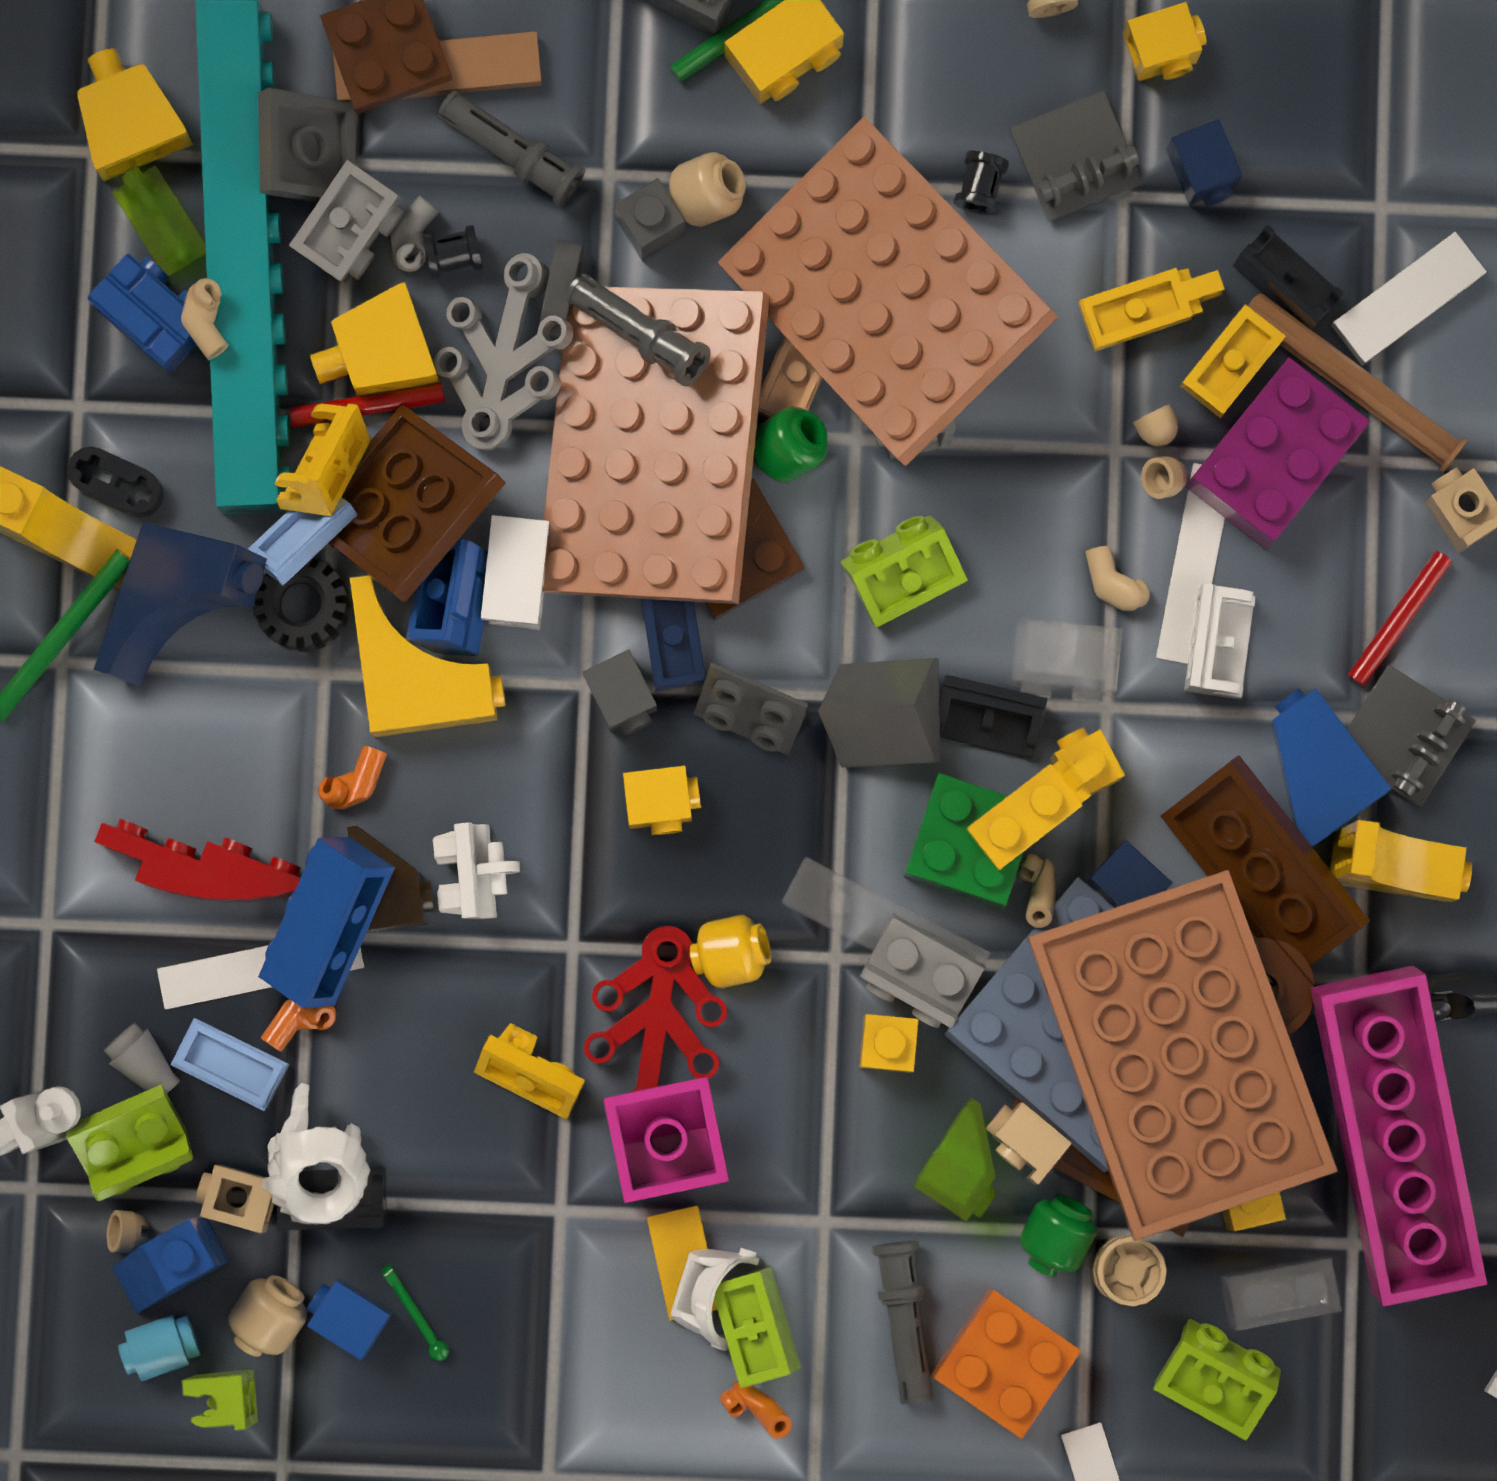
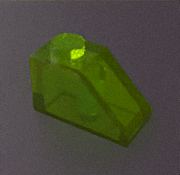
(961, 1166)

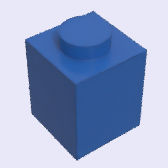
(347, 1317)

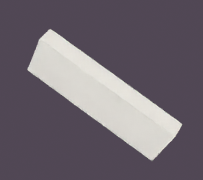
(1408, 298)

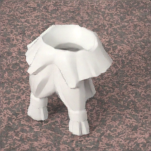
(300, 1148)

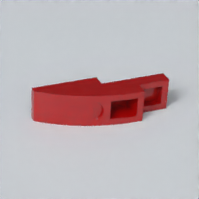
(220, 875)

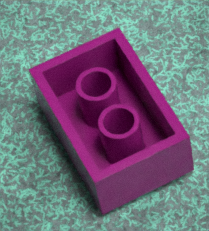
(1277, 453)

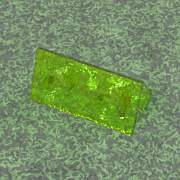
(159, 219)

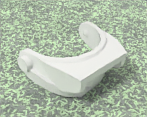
(698, 1287)

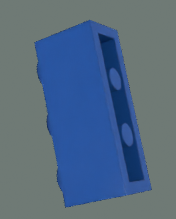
(325, 922)

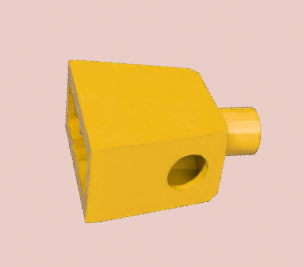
(127, 117)
(378, 346)

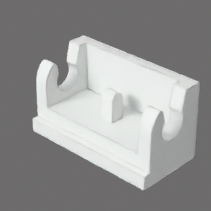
(515, 572)
(1219, 641)

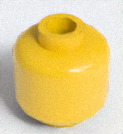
(731, 951)

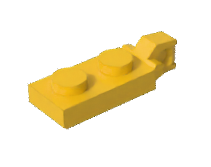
(1146, 306)
(1034, 809)

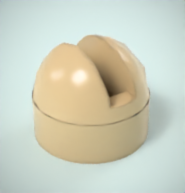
(1158, 426)
(1161, 482)
(125, 1231)

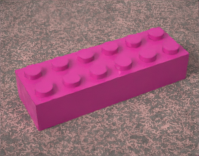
(1398, 1135)

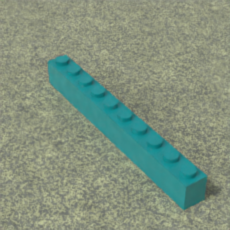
(240, 257)

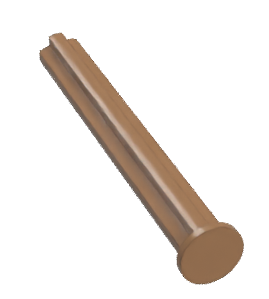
(1360, 384)

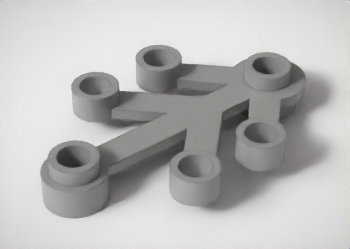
(503, 359)

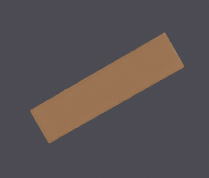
(480, 65)

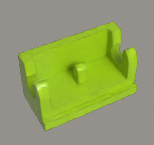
(756, 1327)
(231, 1394)

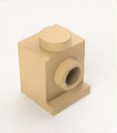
(1461, 526)
(1027, 1140)
(214, 1196)

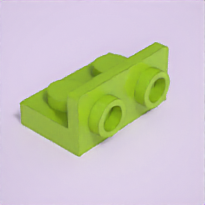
(903, 569)
(130, 1143)
(1219, 1378)

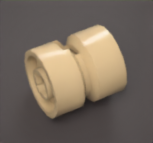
(1128, 1270)

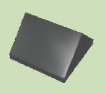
(884, 713)

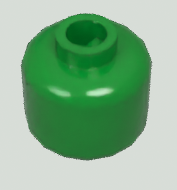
(790, 444)
(1058, 1235)

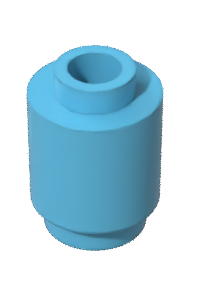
(159, 1347)

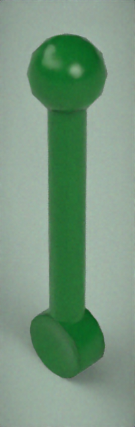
(438, 1349)

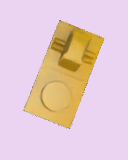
(1232, 361)
(511, 1065)

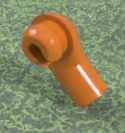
(356, 785)
(293, 1018)
(761, 1405)

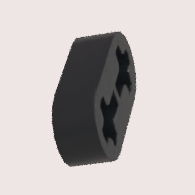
(110, 492)

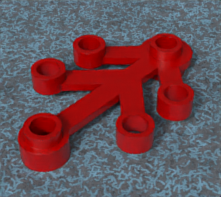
(658, 1012)

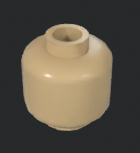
(707, 189)
(267, 1316)

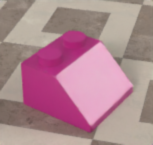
(666, 1139)

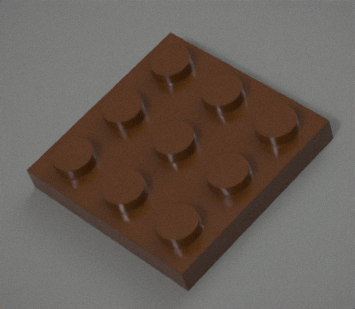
(411, 502)

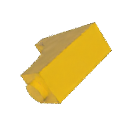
(56, 527)
(409, 687)
(1398, 864)

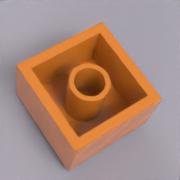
(1005, 1363)

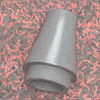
(140, 1059)

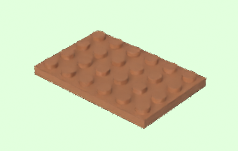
(887, 290)
(652, 471)
(1181, 1055)

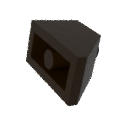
(406, 894)

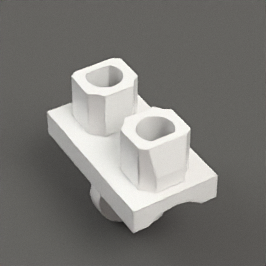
(480, 871)
(38, 1120)

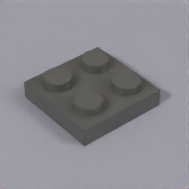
(302, 143)

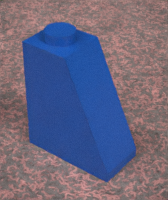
(1322, 767)
(170, 1263)

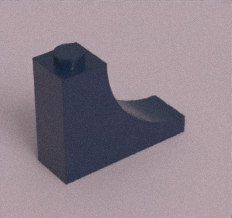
(168, 585)

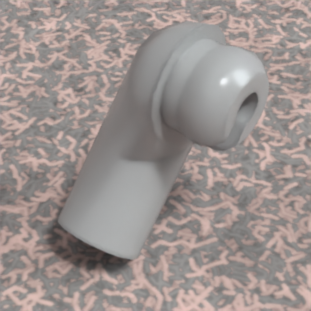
(407, 236)

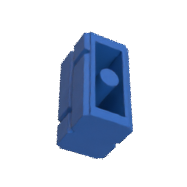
(145, 310)
(449, 603)

